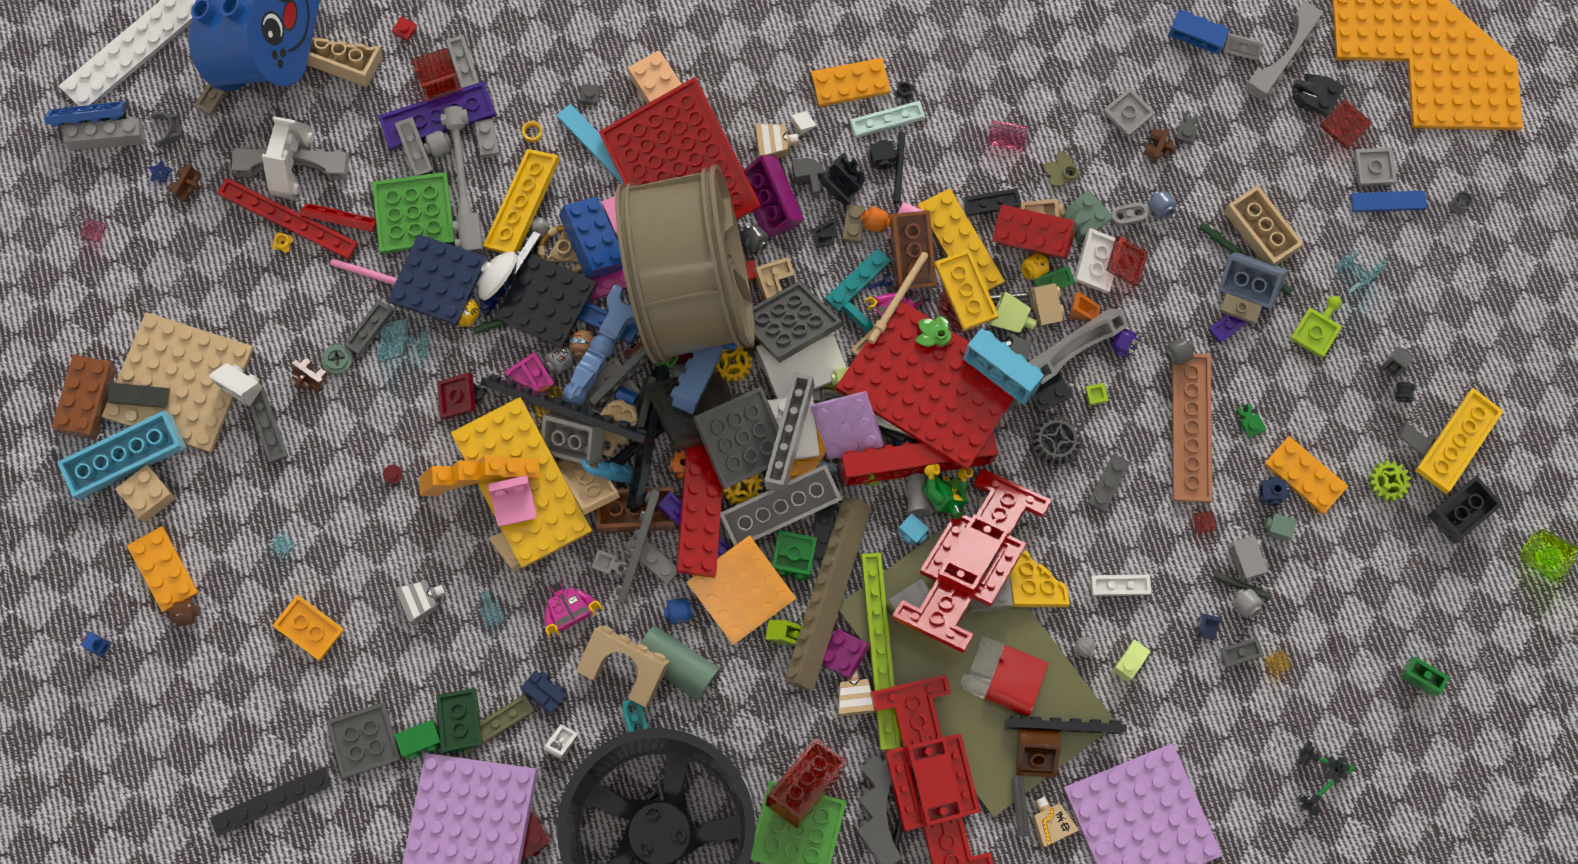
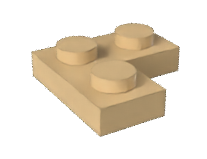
(770, 274)

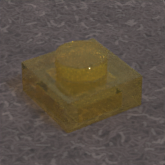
(1278, 662)

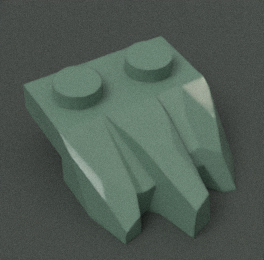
(1087, 213)

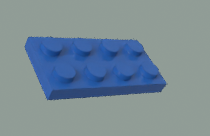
(92, 112)

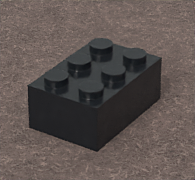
(1465, 509)

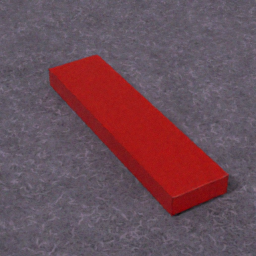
(338, 217)

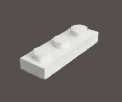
(1120, 585)

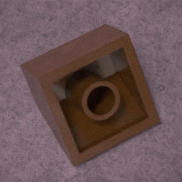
(1038, 752)

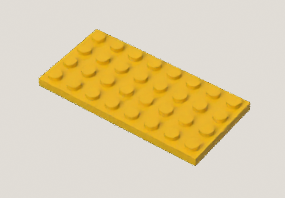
(513, 434)

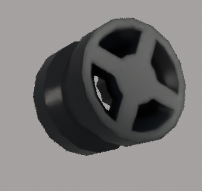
(1404, 392)

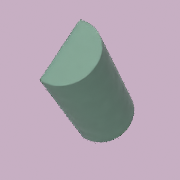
(686, 667)

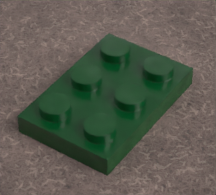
(459, 720)

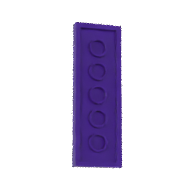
(428, 114)

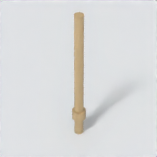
(880, 325)

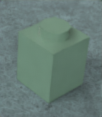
(1280, 527)

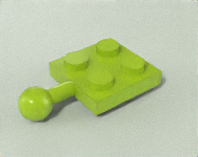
(1316, 330)

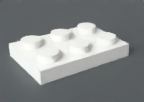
(1094, 261)

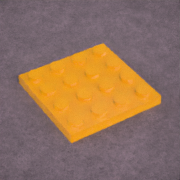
(743, 591)

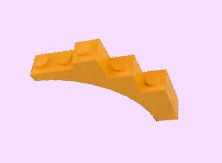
(464, 473)

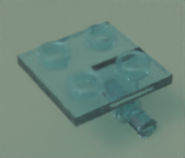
(1364, 276)
(395, 339)

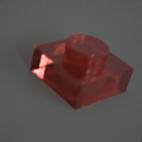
(1204, 522)

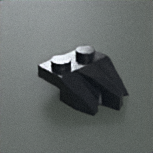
(1317, 93)
(843, 179)
(1051, 394)

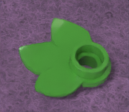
(932, 330)

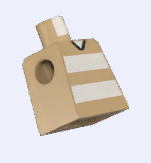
(773, 139)
(854, 697)

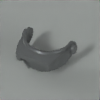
(174, 128)

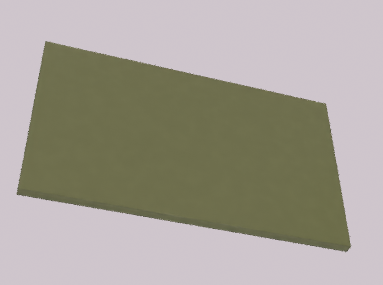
(987, 743)

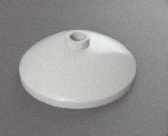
(495, 274)

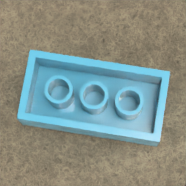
(1003, 366)

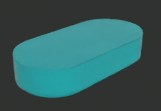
(857, 317)

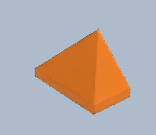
(1083, 308)

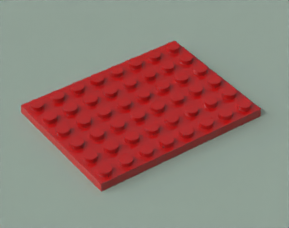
(677, 139)
(927, 389)

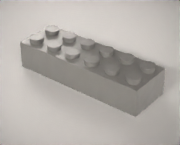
(778, 509)

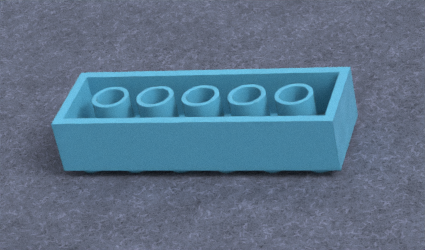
(121, 455)

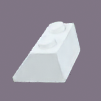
(236, 383)

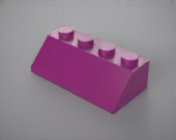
(779, 206)

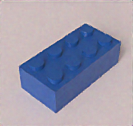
(592, 237)

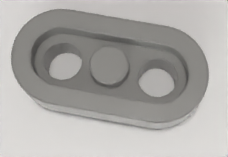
(1128, 214)

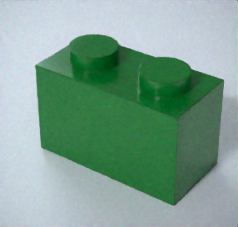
(1424, 676)
(418, 740)

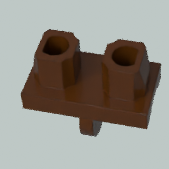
(1160, 137)
(186, 183)
(305, 377)

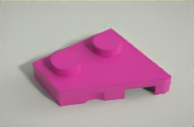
(530, 372)

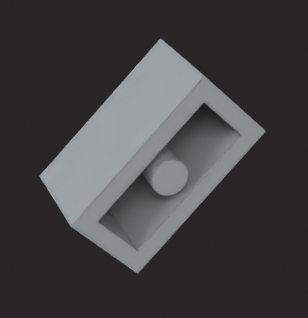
(1248, 558)

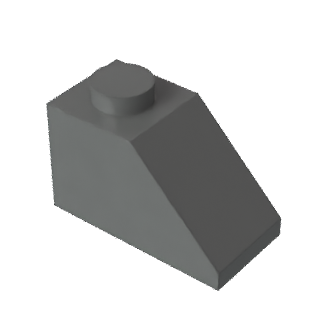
(1397, 362)

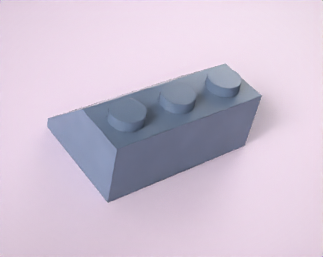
(1252, 280)

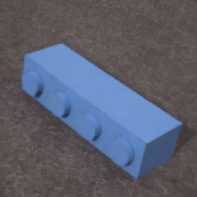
(695, 378)

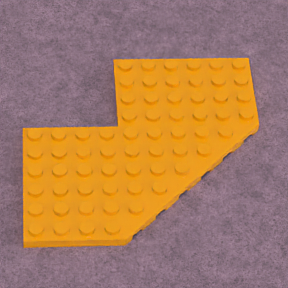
(1453, 66)

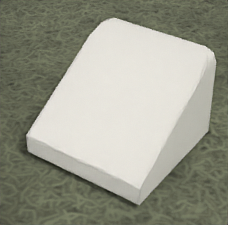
(803, 122)

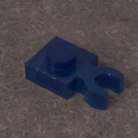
(488, 305)

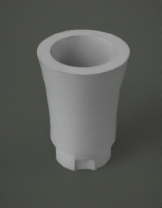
(918, 502)

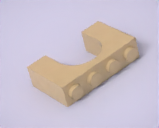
(649, 665)

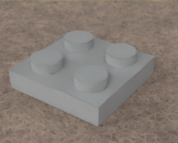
(1129, 112)
(1375, 167)

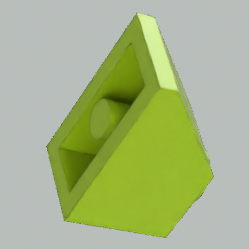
(783, 632)

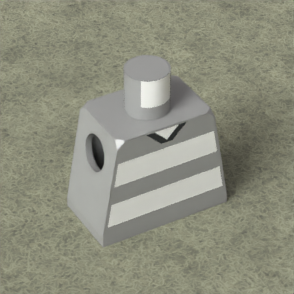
(419, 599)

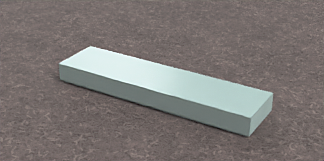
(887, 119)

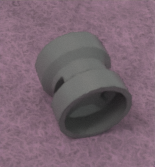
(1461, 198)

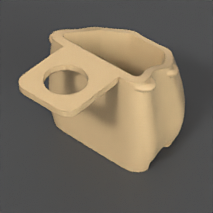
(620, 411)

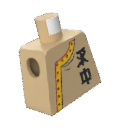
(1052, 823)

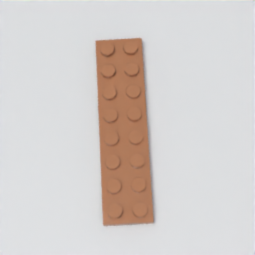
(1192, 430)

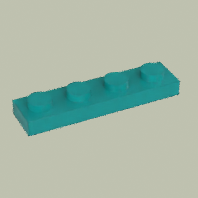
(858, 280)

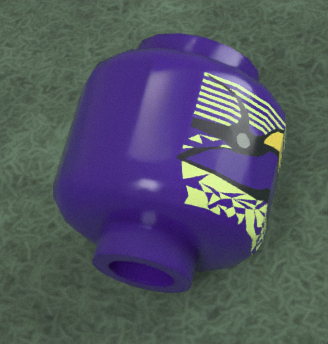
(1125, 343)

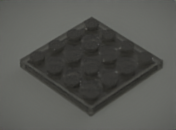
(679, 423)

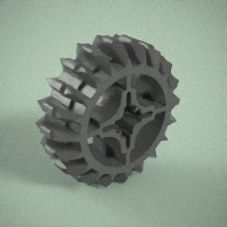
(1048, 439)

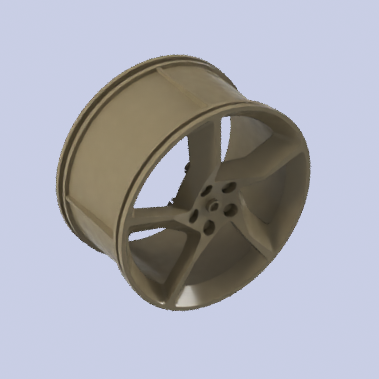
(684, 264)

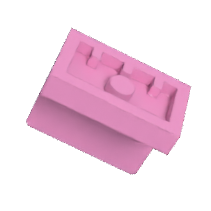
(512, 501)

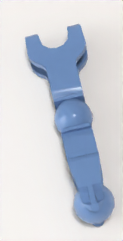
(600, 348)

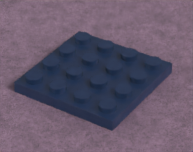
(437, 279)

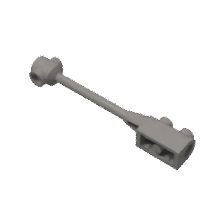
(467, 223)

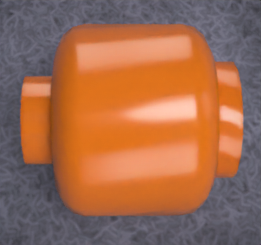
(875, 219)

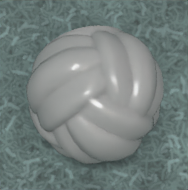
(540, 226)
(1085, 646)

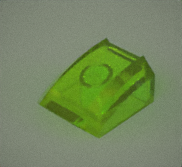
(1549, 554)

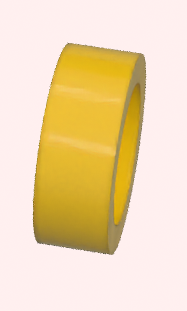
(532, 124)

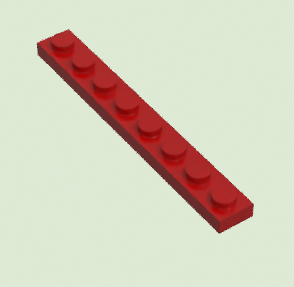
(287, 218)

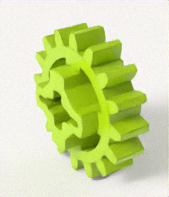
(1383, 477)

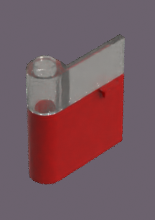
(1005, 676)

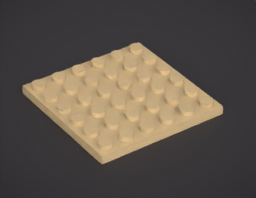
(181, 360)

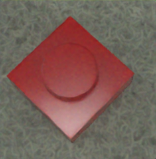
(404, 29)

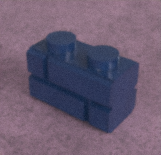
(544, 692)

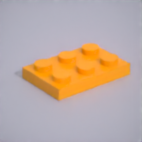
(308, 627)

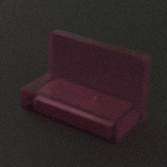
(1007, 135)

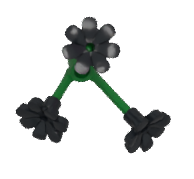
(1336, 769)

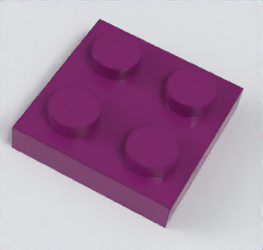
(844, 653)

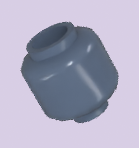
(1162, 204)

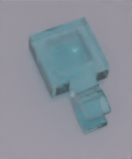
(492, 611)

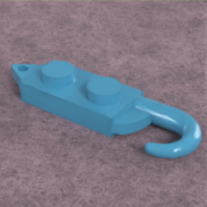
(610, 471)

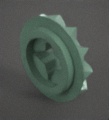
(330, 354)

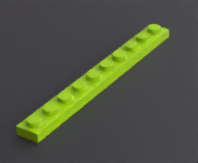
(879, 645)

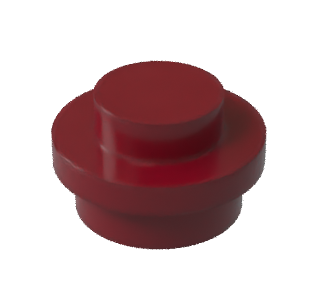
(392, 474)

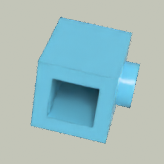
(913, 530)

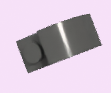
(808, 171)

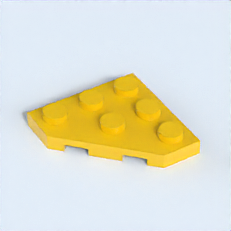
(1035, 586)

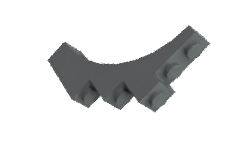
(876, 833)

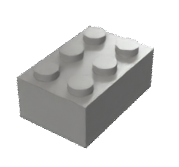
(572, 438)

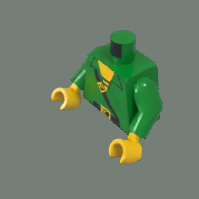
(947, 493)

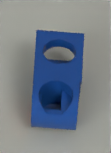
(96, 644)

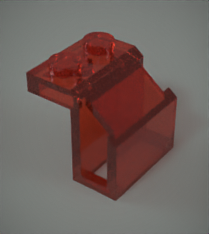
(436, 74)

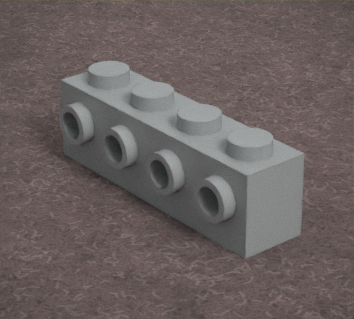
(104, 134)

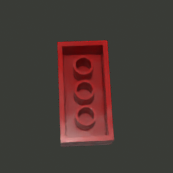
(1034, 232)

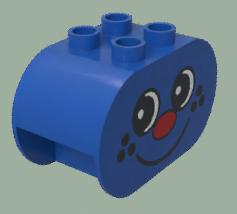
(251, 41)

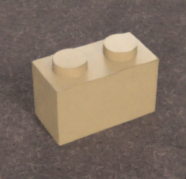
(1047, 303)

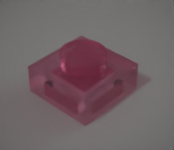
(93, 230)

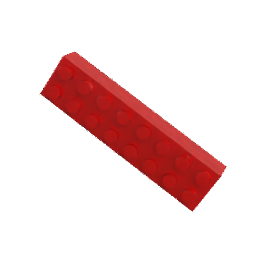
(901, 462)

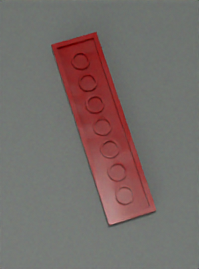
(699, 515)

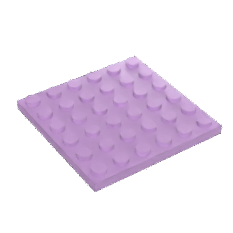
(470, 812)
(1143, 813)

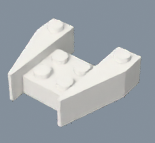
(278, 161)

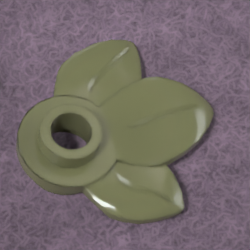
(1058, 170)

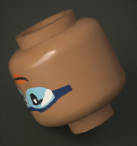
(580, 343)

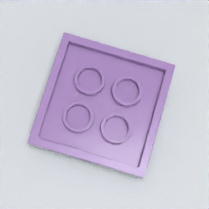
(847, 424)

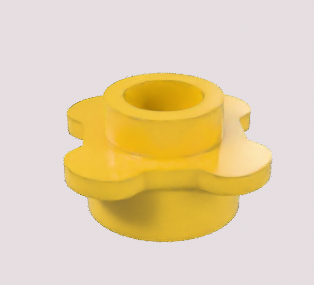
(279, 237)

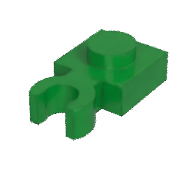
(1251, 423)

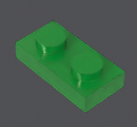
(1062, 278)

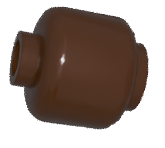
(184, 612)

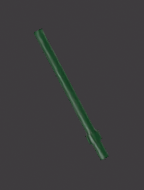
(1215, 236)

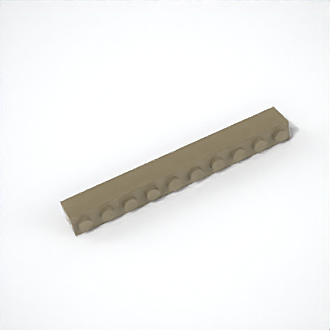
(828, 594)

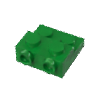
(794, 555)

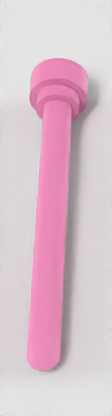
(363, 271)

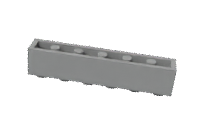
(789, 432)

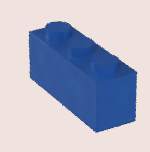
(1199, 32)

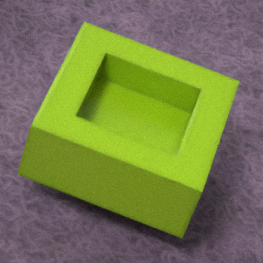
(1096, 394)

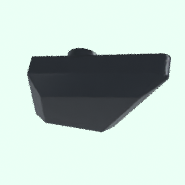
(825, 234)

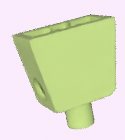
(1012, 314)

